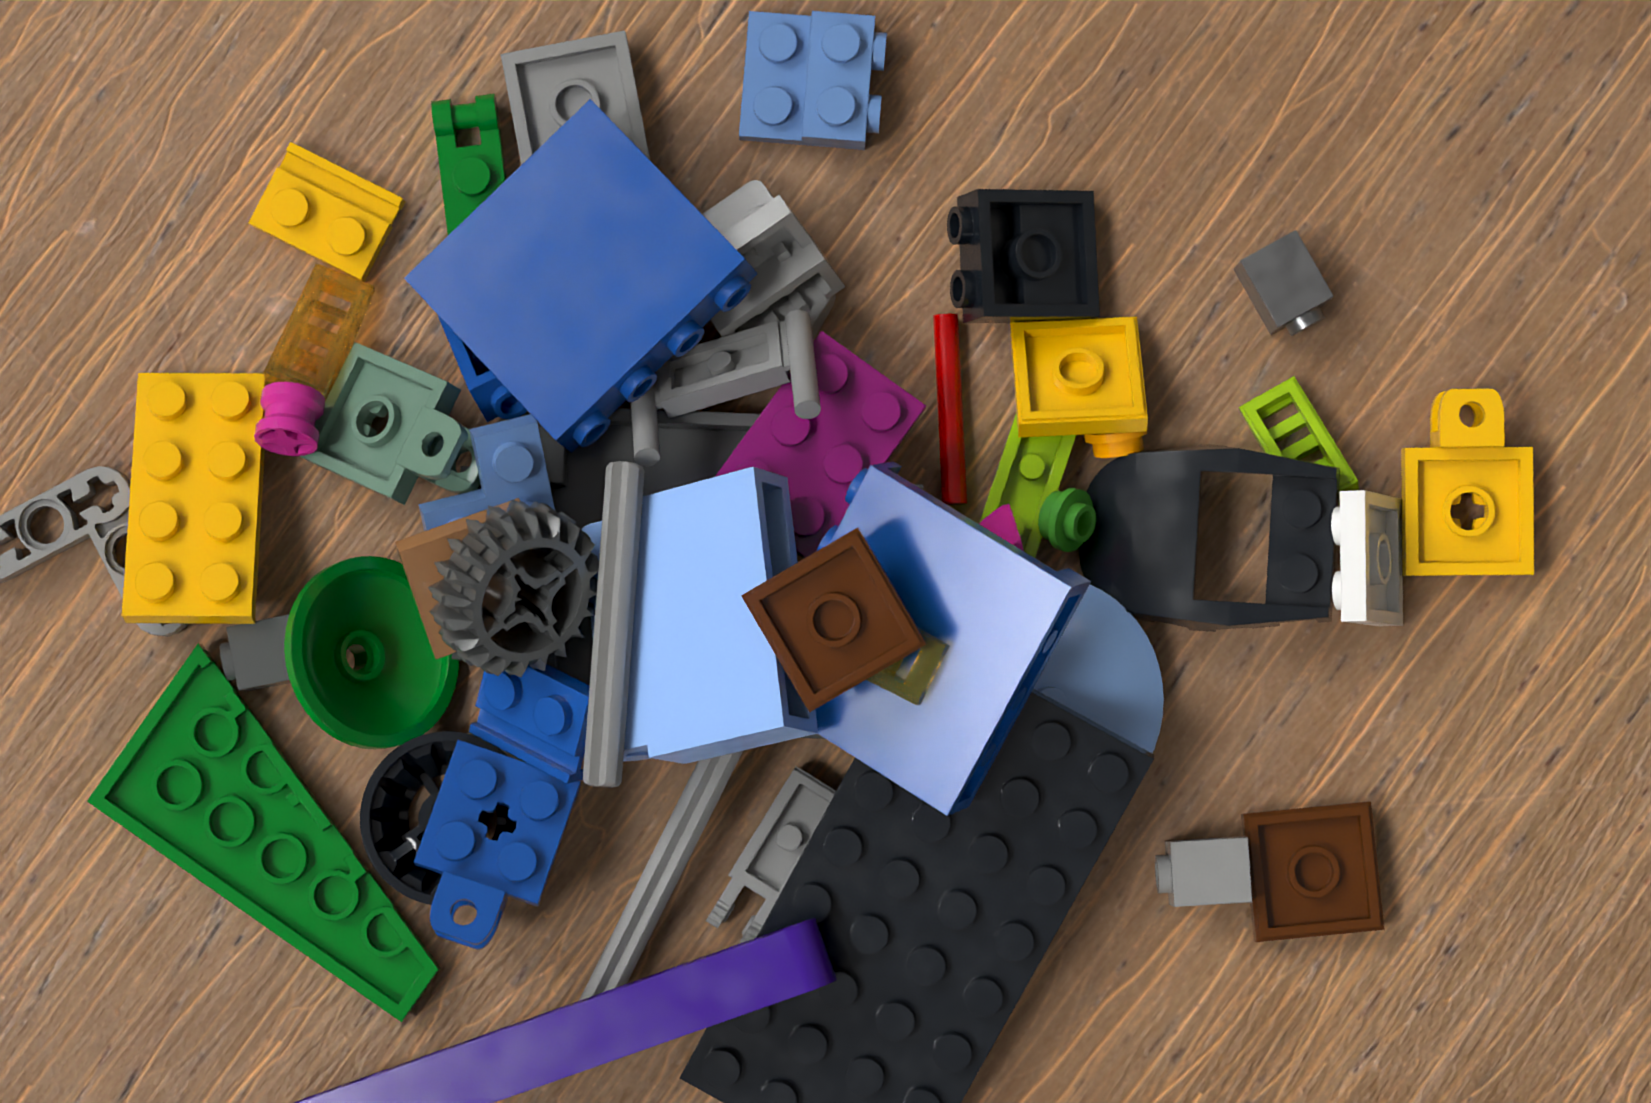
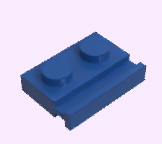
(536, 719)

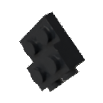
(1024, 255)

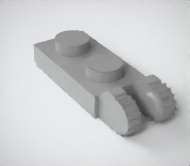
(775, 848)

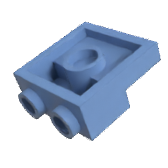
(811, 79)

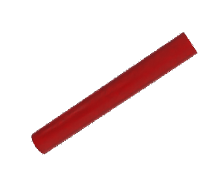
(950, 409)

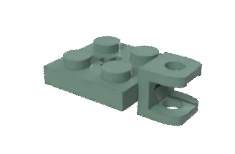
(414, 443)

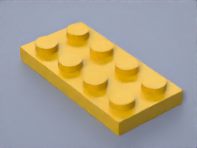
(194, 499)

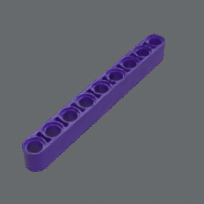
(605, 1024)

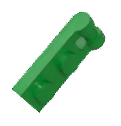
(470, 171)

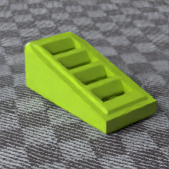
(1275, 400)

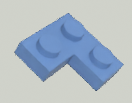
(508, 467)

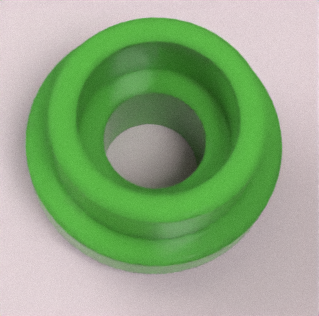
(1067, 519)

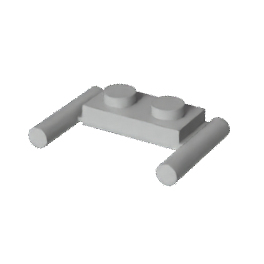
(729, 370)

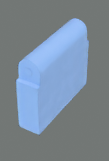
(698, 658)

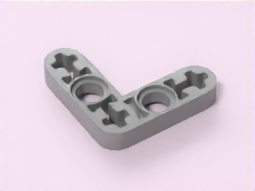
(102, 527)

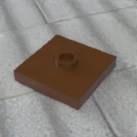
(834, 619)
(1313, 871)

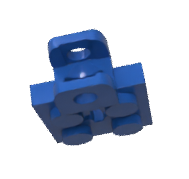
(485, 870)

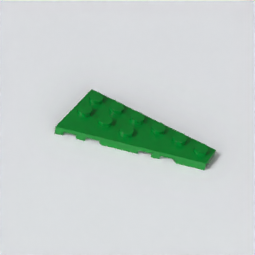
(238, 817)

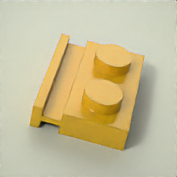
(327, 212)

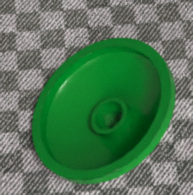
(395, 682)

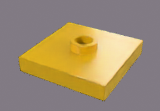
(1078, 377)

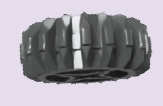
(510, 602)

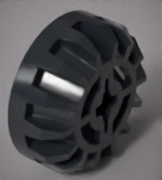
(388, 803)

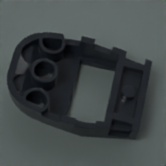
(1150, 531)

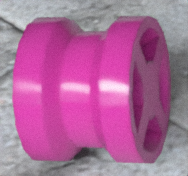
(289, 419)

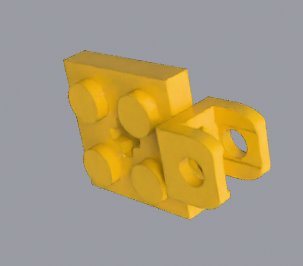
(1473, 463)

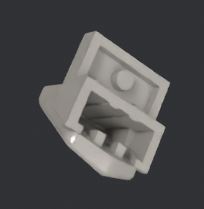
(784, 255)

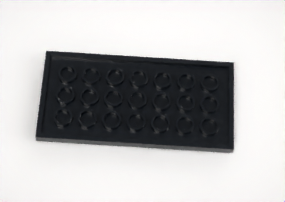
(928, 921)

